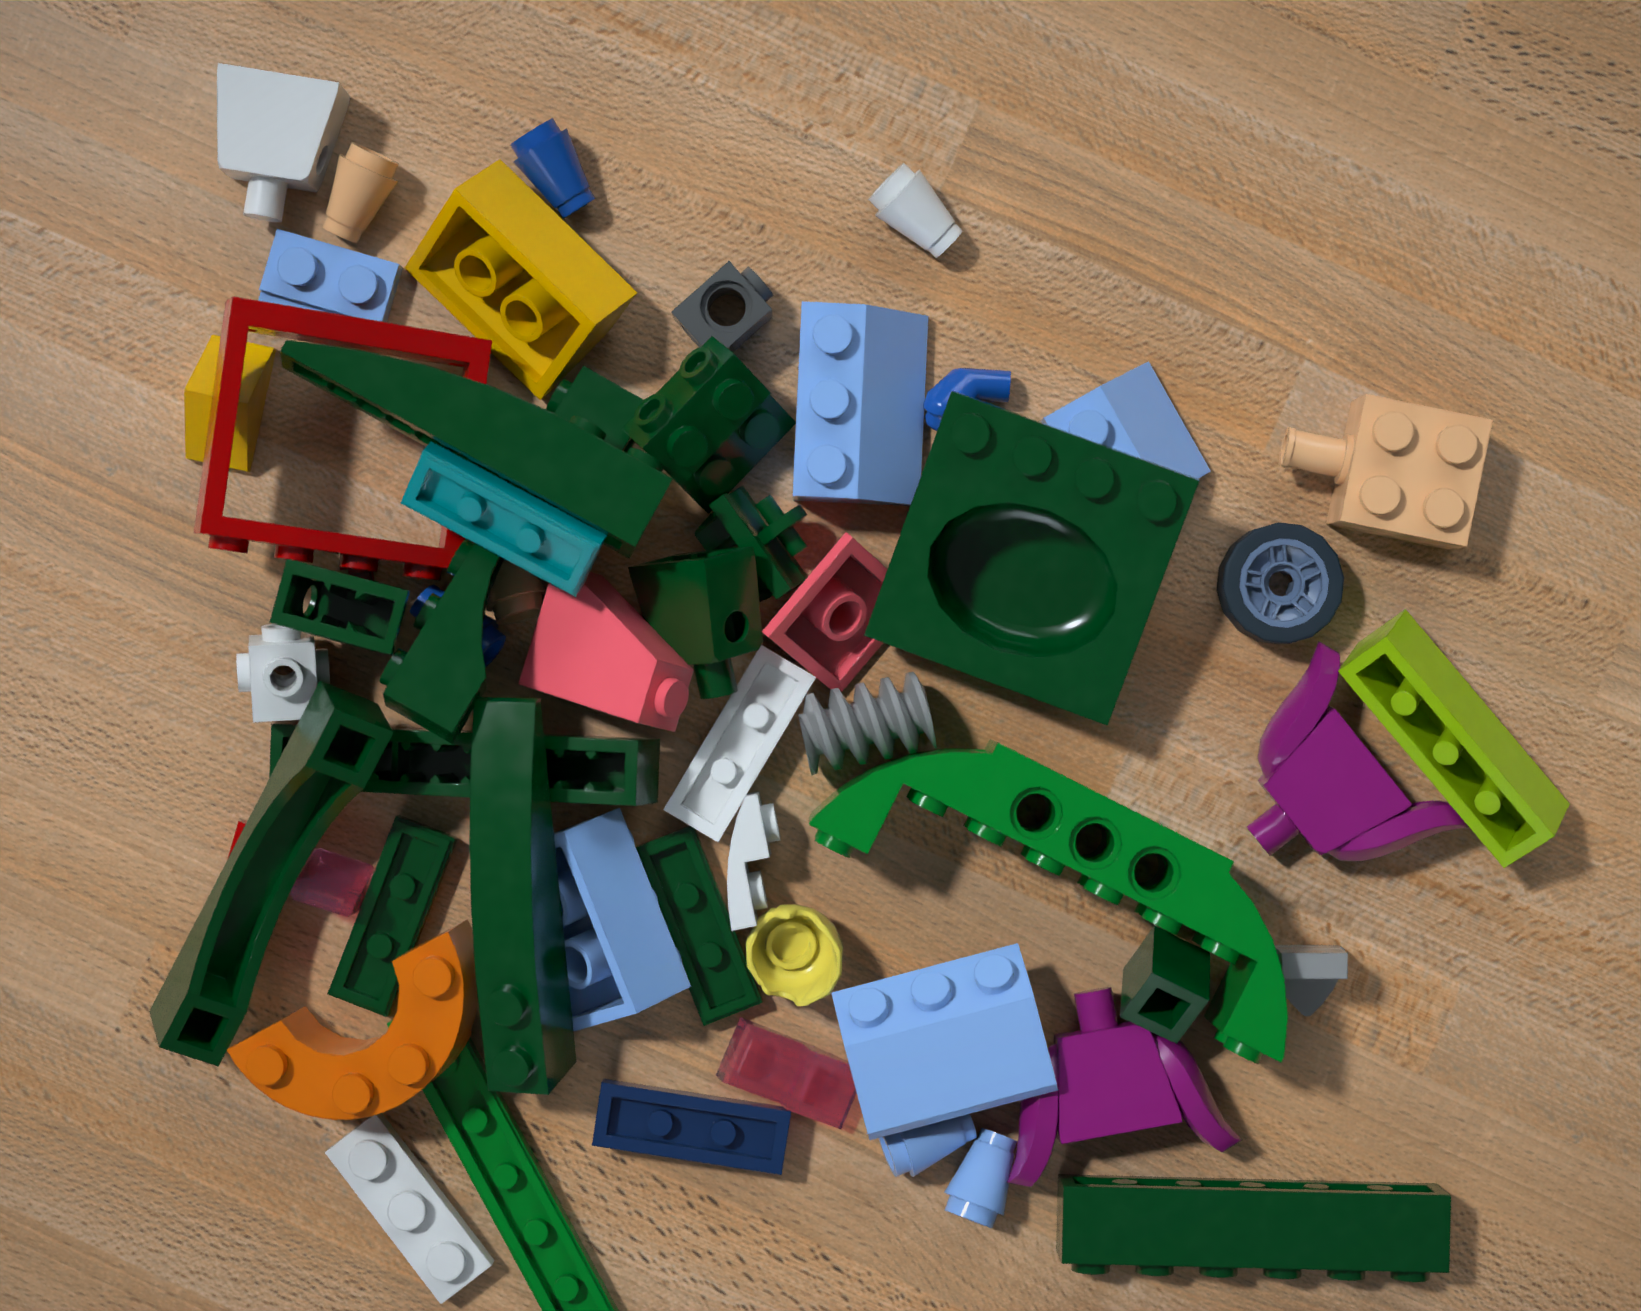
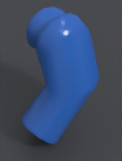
(977, 383)

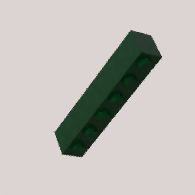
(1253, 1225)

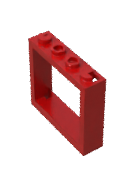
(336, 330)

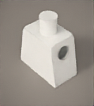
(276, 133)

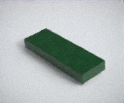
(392, 914)
(699, 925)

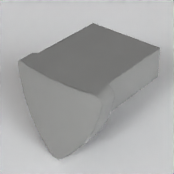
(1311, 973)

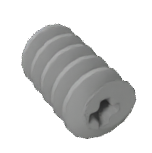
(866, 722)

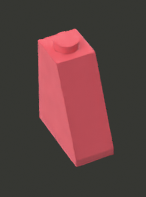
(605, 657)

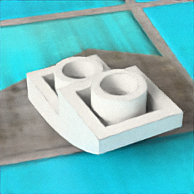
(750, 841)

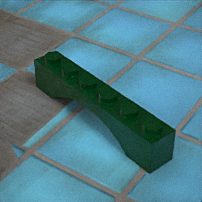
(446, 664)
(310, 786)

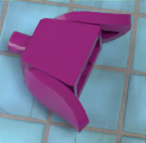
(1330, 781)
(1114, 1083)

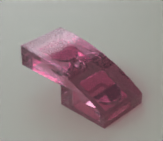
(788, 1072)

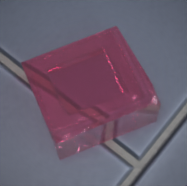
(333, 882)

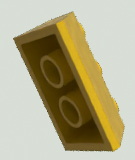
(519, 277)

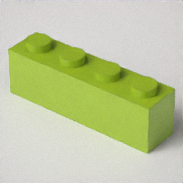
(1455, 739)

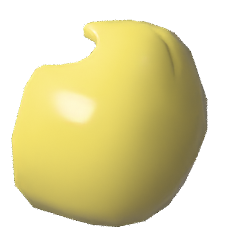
(795, 954)

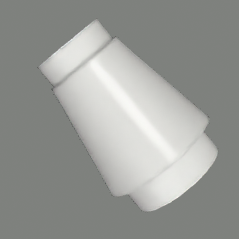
(915, 210)

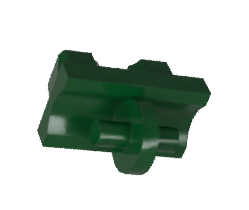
(767, 529)

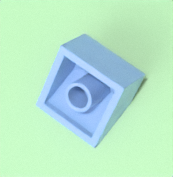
(1134, 418)

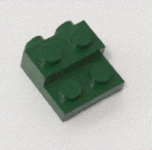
(709, 423)

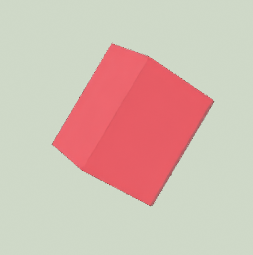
(830, 613)

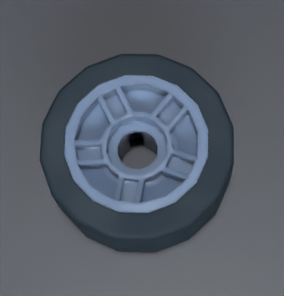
(1309, 599)

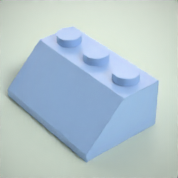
(859, 404)
(612, 925)
(944, 1041)

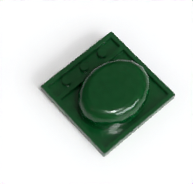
(1031, 557)

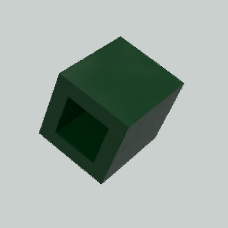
(1165, 984)

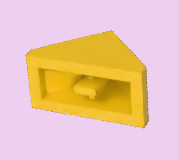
(252, 398)

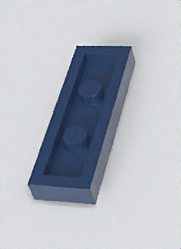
(691, 1126)

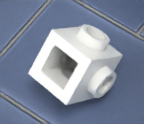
(276, 695)

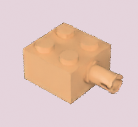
(1399, 470)

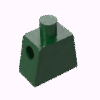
(340, 607)
(704, 610)

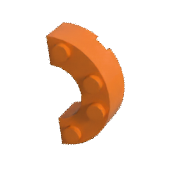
(358, 1078)

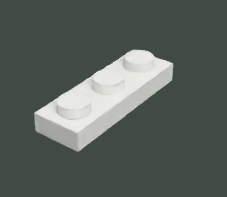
(739, 743)
(410, 1207)

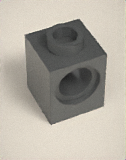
(694, 316)

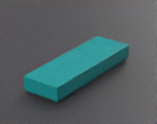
(503, 518)

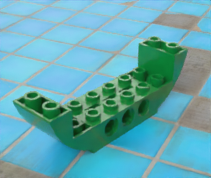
(1188, 888)

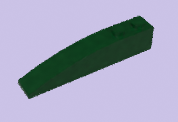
(503, 434)
(577, 766)
(517, 902)

